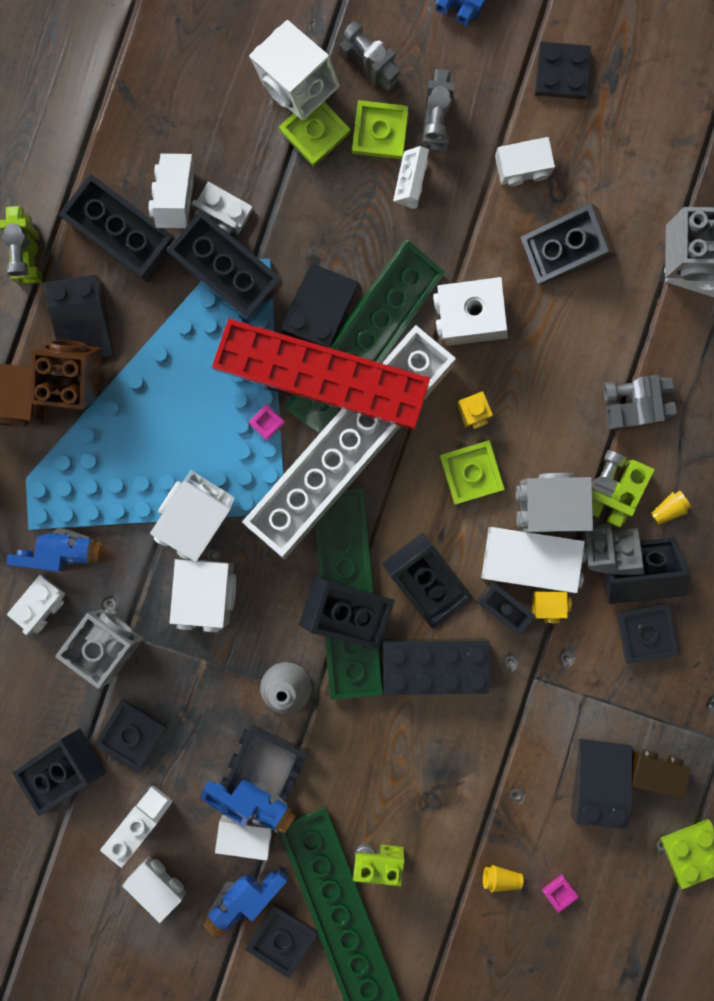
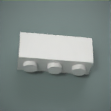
(172, 191)

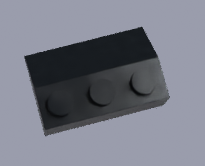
(663, 575)

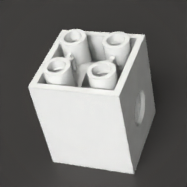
(294, 70)
(457, 301)
(191, 515)
(202, 594)

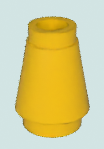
(671, 508)
(501, 879)

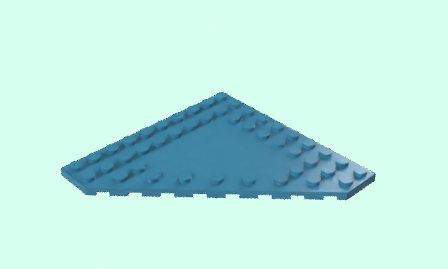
(157, 425)

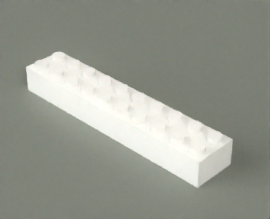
(338, 455)

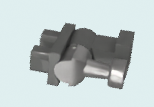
(371, 56)
(438, 104)
(645, 405)

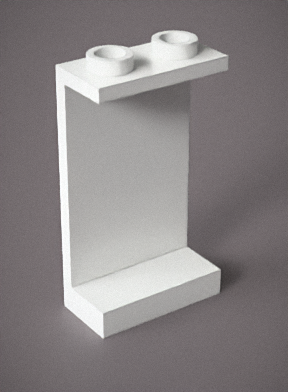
(534, 560)
(136, 826)

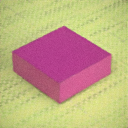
(267, 422)
(560, 893)

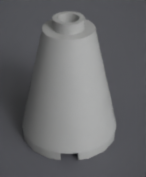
(289, 679)

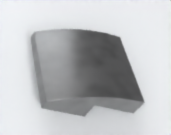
(614, 550)

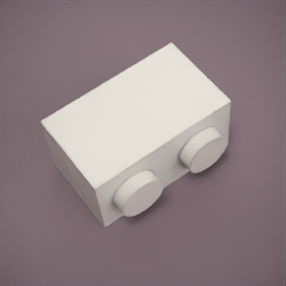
(524, 161)
(243, 842)
(155, 888)

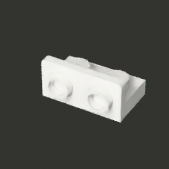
(411, 177)
(223, 208)
(36, 605)

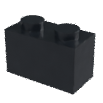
(505, 608)

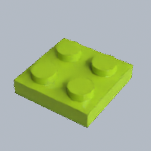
(380, 129)
(316, 134)
(471, 472)
(691, 853)

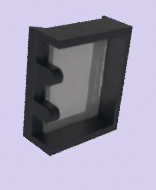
(266, 760)

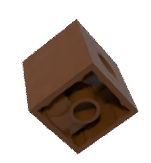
(65, 374)
(15, 398)

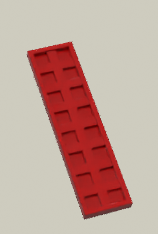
(321, 374)

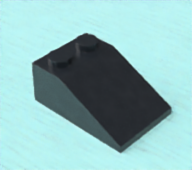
(568, 244)
(319, 306)
(80, 312)
(427, 580)
(346, 613)
(59, 772)
(603, 784)

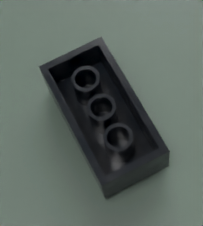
(117, 228)
(225, 267)
(436, 666)

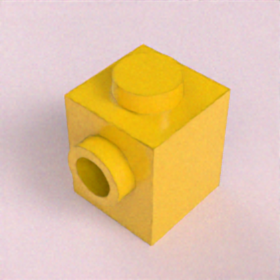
(474, 410)
(550, 605)

